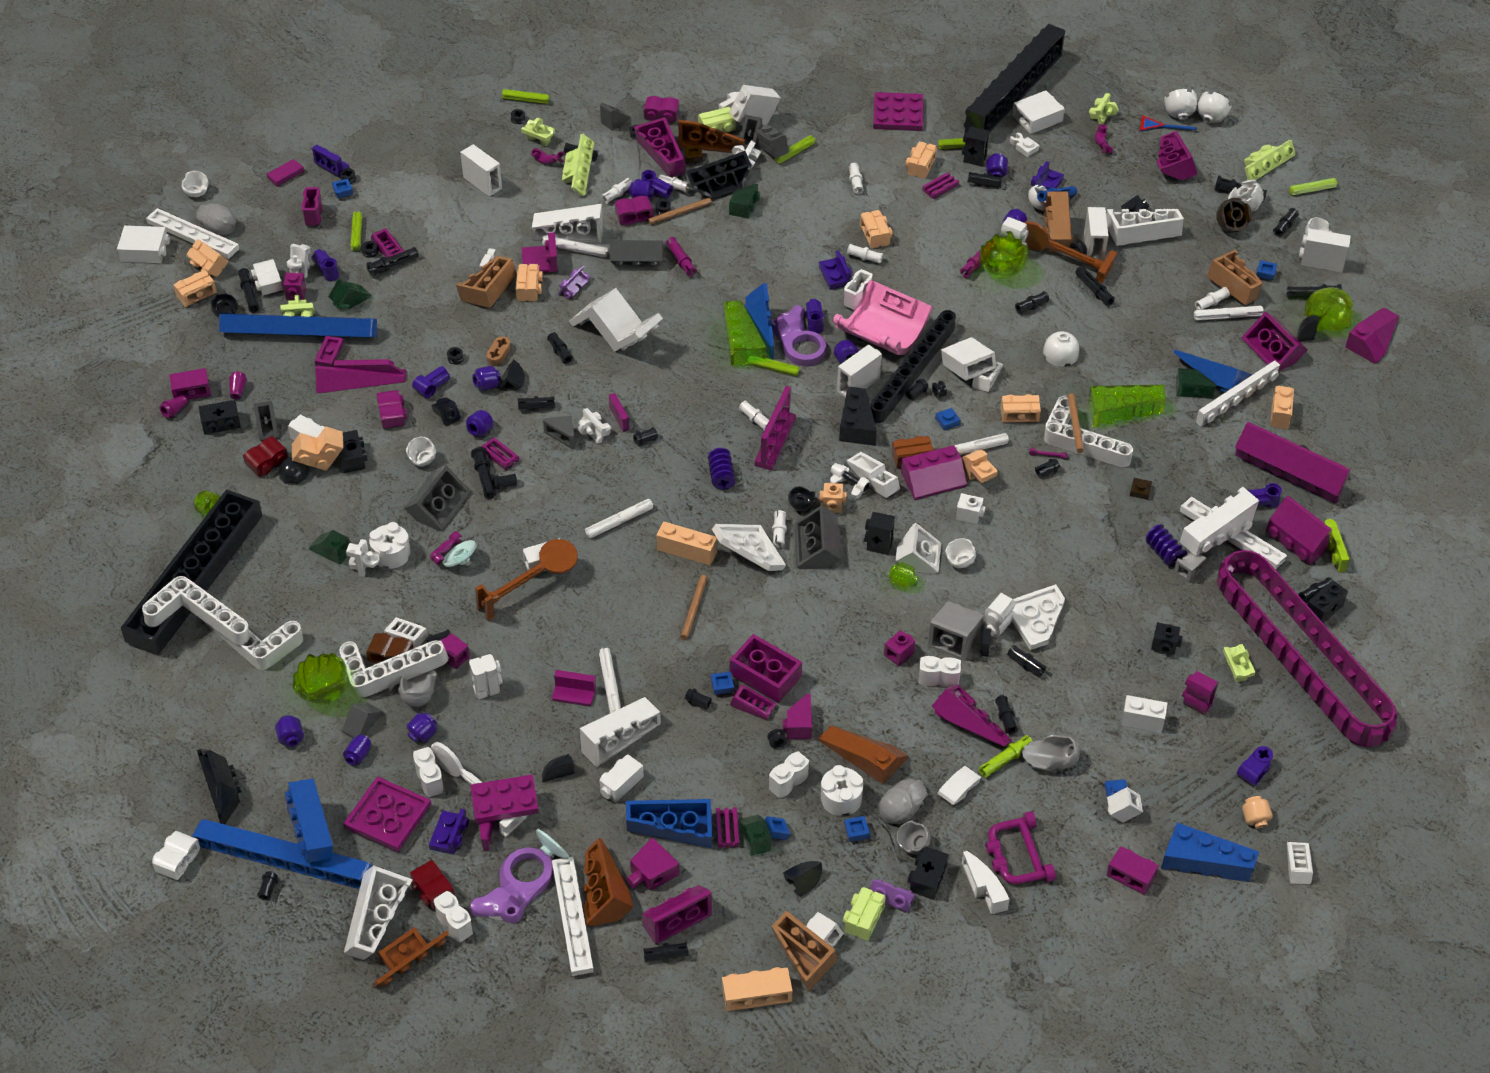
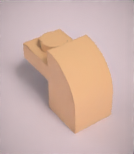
(978, 466)

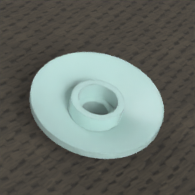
(460, 554)
(550, 846)

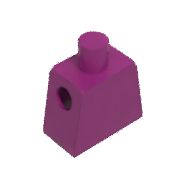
(652, 866)

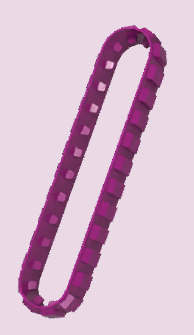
(1352, 728)

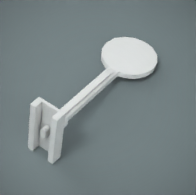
(452, 765)

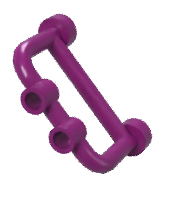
(1000, 864)

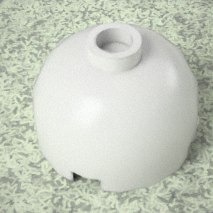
(1181, 103)
(1213, 107)
(1250, 193)
(1061, 349)

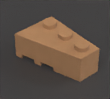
(1058, 219)
(1233, 274)
(489, 283)
(804, 949)

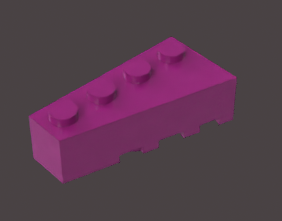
(661, 145)

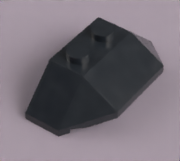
(720, 176)
(220, 783)

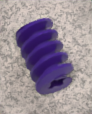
(721, 468)
(1164, 545)

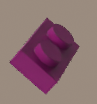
(329, 351)

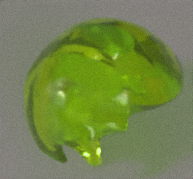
(1004, 256)
(1332, 307)
(320, 679)

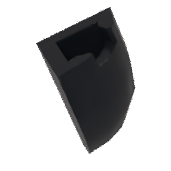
(1308, 328)
(512, 377)
(558, 768)
(804, 876)

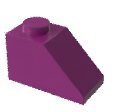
(799, 719)

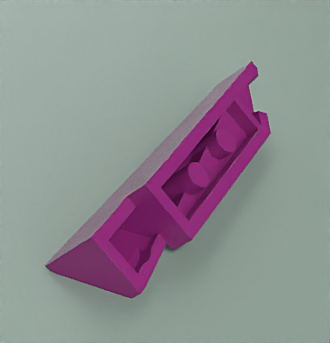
(357, 374)

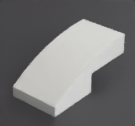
(958, 785)

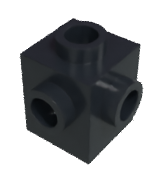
(1166, 638)

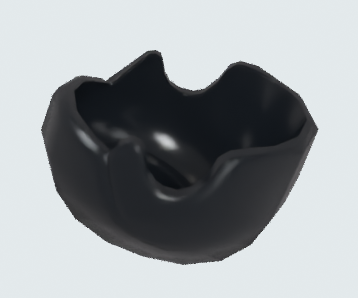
(223, 304)
(293, 471)
(802, 499)

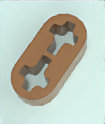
(495, 349)

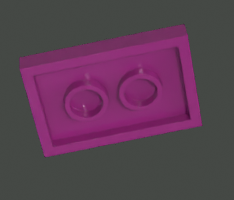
(504, 798)

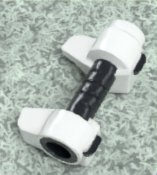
(841, 473)

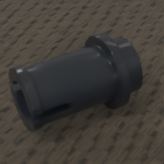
(917, 389)
(644, 436)
(1048, 467)
(504, 481)
(439, 636)
(698, 698)
(267, 886)

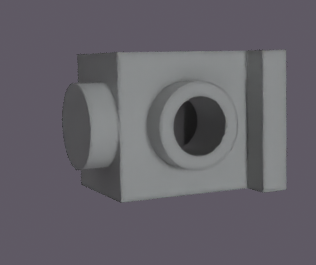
(1189, 566)

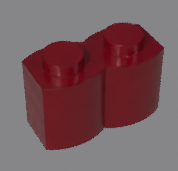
(265, 456)
(429, 883)

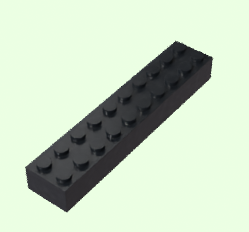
(1016, 79)
(199, 561)

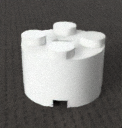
(391, 545)
(841, 791)

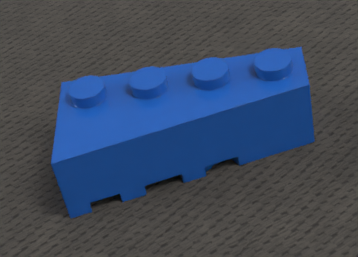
(672, 819)
(308, 820)
(1208, 855)

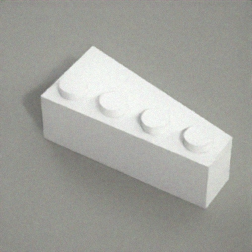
(572, 224)

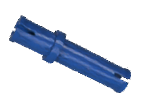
(1042, 195)

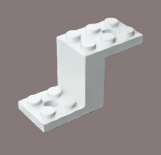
(616, 320)

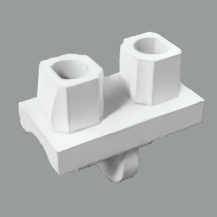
(751, 152)
(299, 259)
(592, 425)
(361, 557)

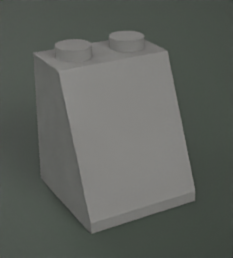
(955, 630)

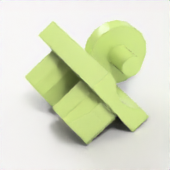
(1103, 108)
(536, 129)
(298, 308)
(1239, 662)

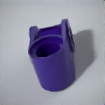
(1256, 765)

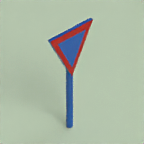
(1148, 124)

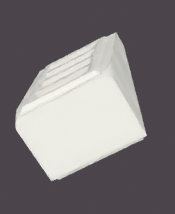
(986, 380)
(419, 631)
(1299, 863)

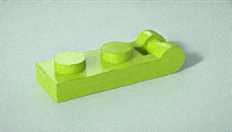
(1336, 546)

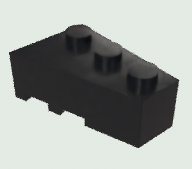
(857, 418)

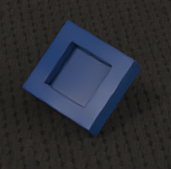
(342, 188)
(1266, 270)
(947, 419)
(722, 683)
(1114, 786)
(777, 828)
(856, 828)

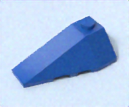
(758, 309)
(1222, 375)

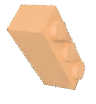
(686, 543)
(757, 989)

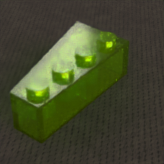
(742, 337)
(1125, 402)

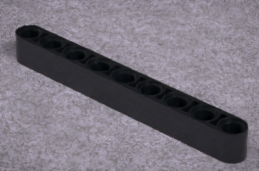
(913, 366)

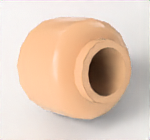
(1257, 812)

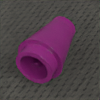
(237, 383)
(173, 406)

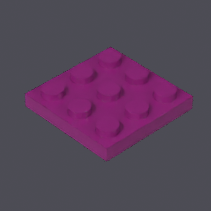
(898, 111)
(387, 814)

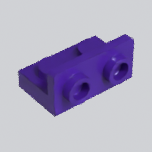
(328, 160)
(1047, 177)
(835, 271)
(449, 831)

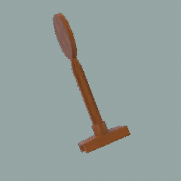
(1039, 239)
(555, 556)

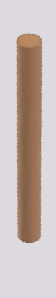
(679, 211)
(1075, 423)
(694, 607)

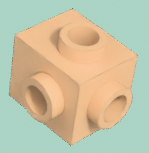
(833, 497)

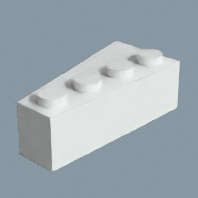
(1144, 225)
(1220, 523)
(618, 730)
(374, 908)

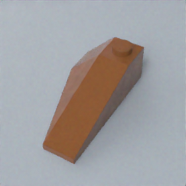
(710, 139)
(869, 755)
(606, 891)

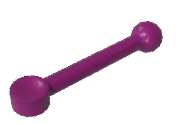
(1032, 451)

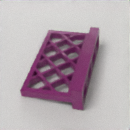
(776, 432)

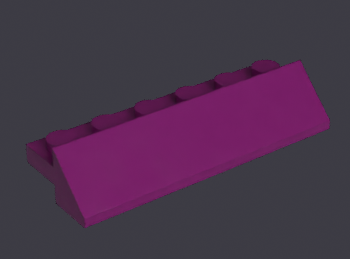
(1292, 462)

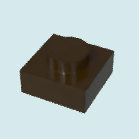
(693, 154)
(1140, 488)

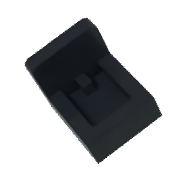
(1136, 204)
(447, 410)

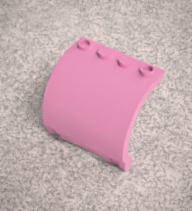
(887, 319)

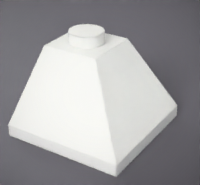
(919, 550)

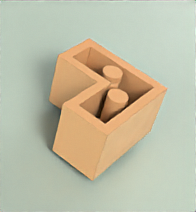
(318, 451)

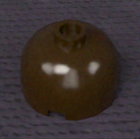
(1233, 215)

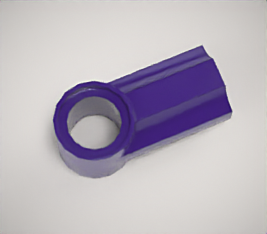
(660, 187)
(326, 264)
(815, 316)
(427, 385)
(1268, 496)

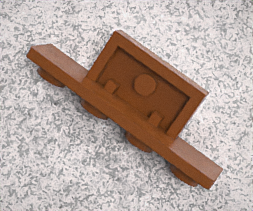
(403, 951)

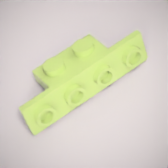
(1267, 159)
(578, 165)

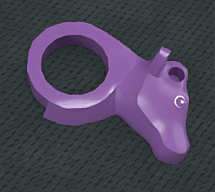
(790, 330)
(513, 896)

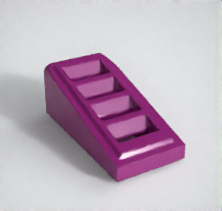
(385, 234)
(750, 694)
(486, 831)

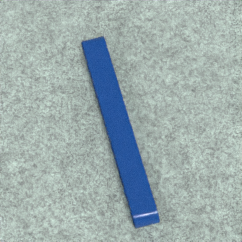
(298, 325)
(278, 853)

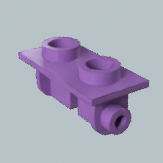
(569, 286)
(894, 896)

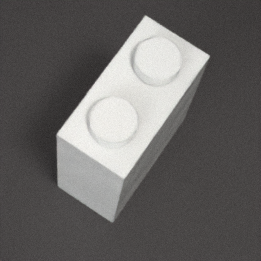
(755, 102)
(1038, 112)
(481, 170)
(1096, 232)
(143, 244)
(1324, 250)
(968, 358)
(859, 370)

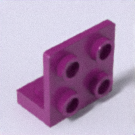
(544, 256)

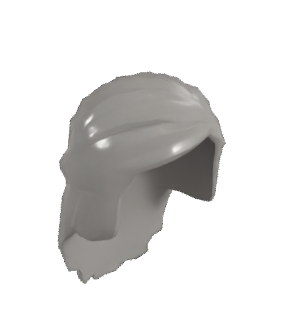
(216, 218)
(418, 690)
(1052, 753)
(902, 801)

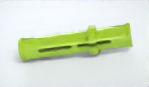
(1011, 752)

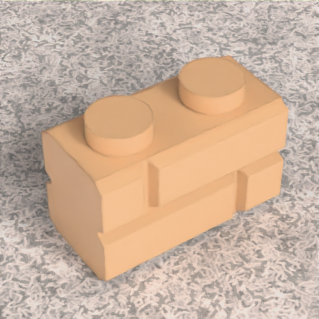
(921, 159)
(875, 229)
(207, 258)
(528, 282)
(195, 288)
(1282, 407)
(1020, 408)

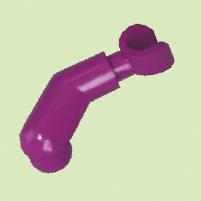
(1100, 139)
(547, 159)
(436, 555)

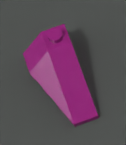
(1175, 157)
(1373, 335)
(960, 709)

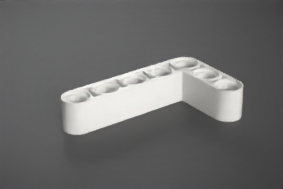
(1095, 446)
(186, 593)
(270, 650)
(389, 672)

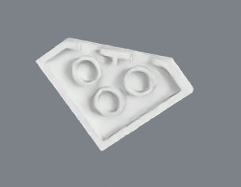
(750, 543)
(1037, 615)

